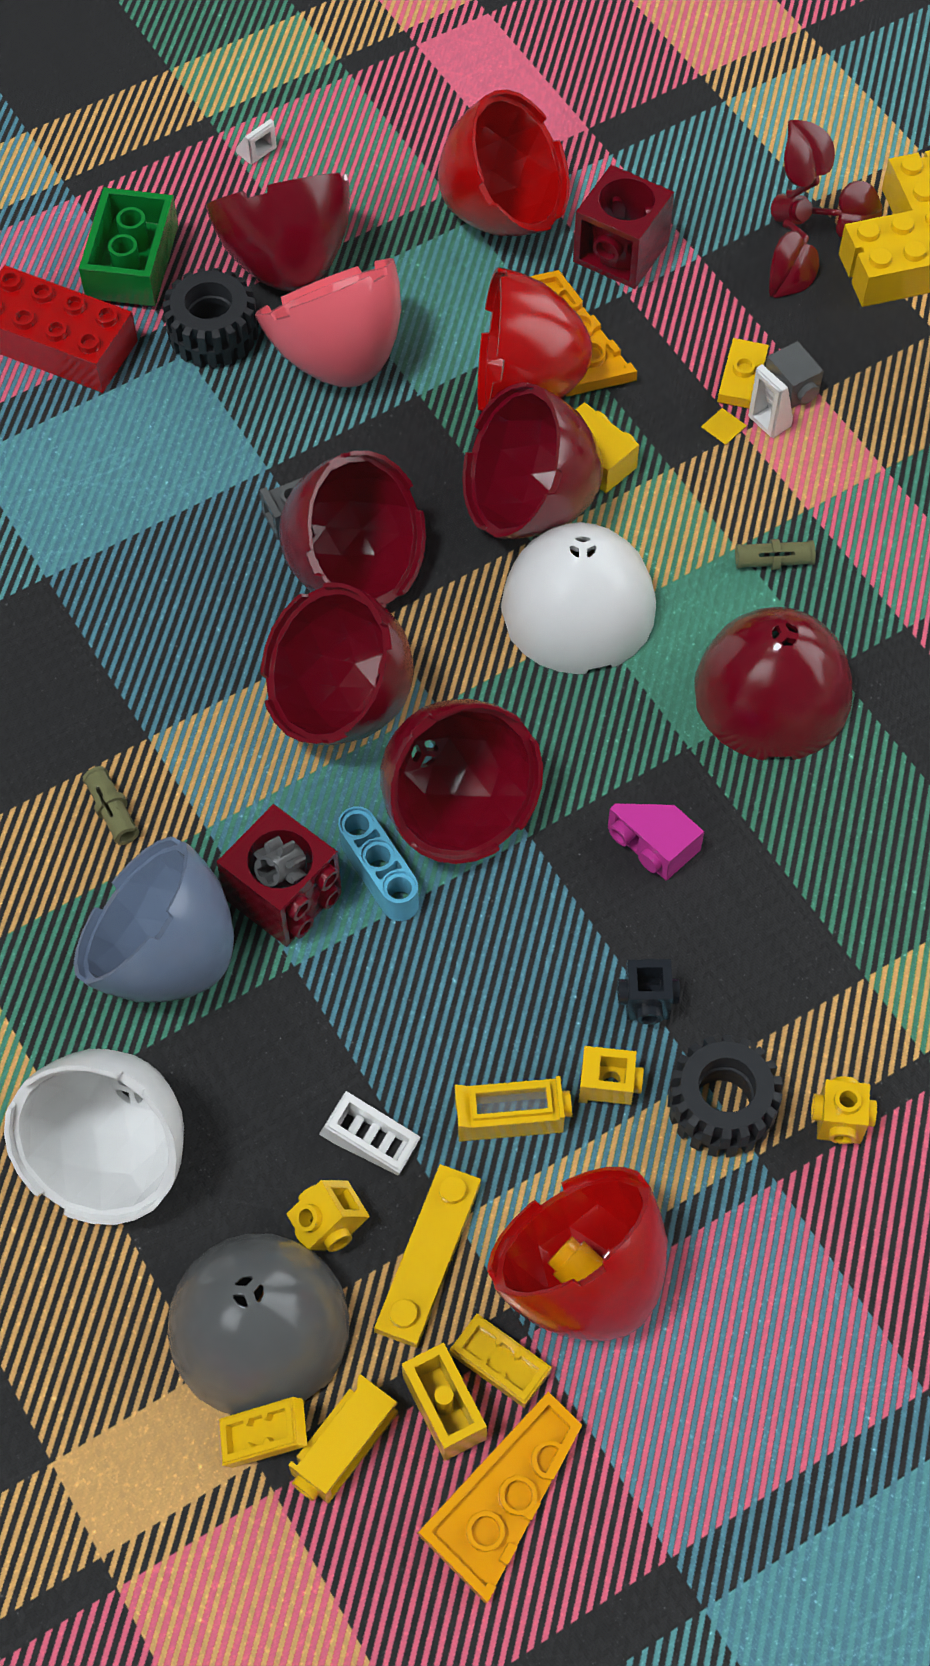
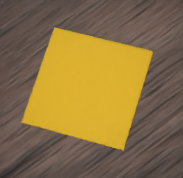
(723, 426)

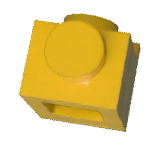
(605, 1063)

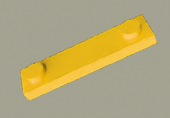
(427, 1256)

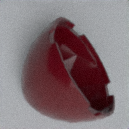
(286, 233)
(530, 464)
(354, 526)
(336, 666)
(772, 695)
(472, 789)

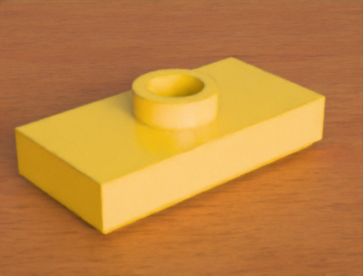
(740, 372)
(500, 1360)
(263, 1432)

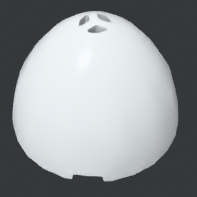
(580, 608)
(91, 1143)

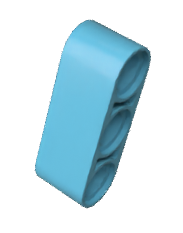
(383, 880)

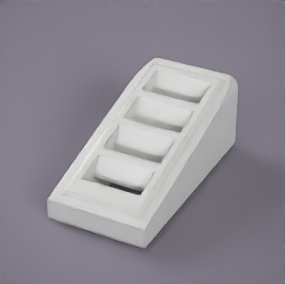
(770, 403)
(348, 1140)

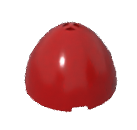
(504, 167)
(530, 338)
(619, 1221)

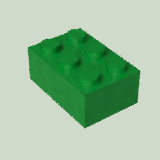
(129, 246)

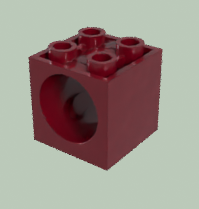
(622, 226)
(280, 911)

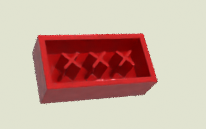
(63, 330)

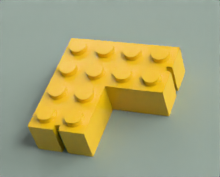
(892, 252)

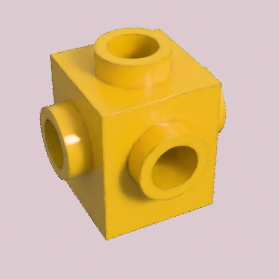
(843, 1110)
(327, 1215)

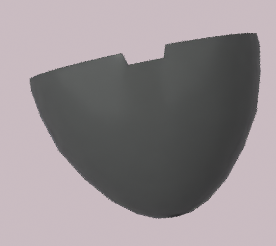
(270, 1348)

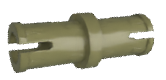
(800, 554)
(110, 805)

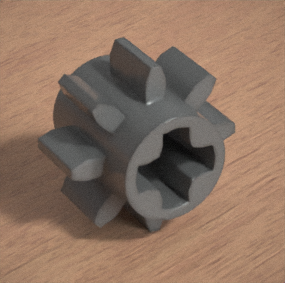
(280, 863)

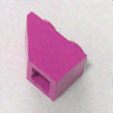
(657, 834)

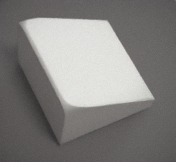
(258, 143)

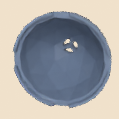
(161, 929)

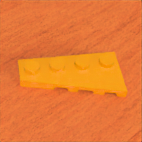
(607, 364)
(494, 1505)

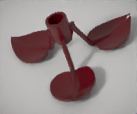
(806, 157)

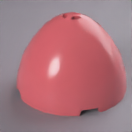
(339, 325)

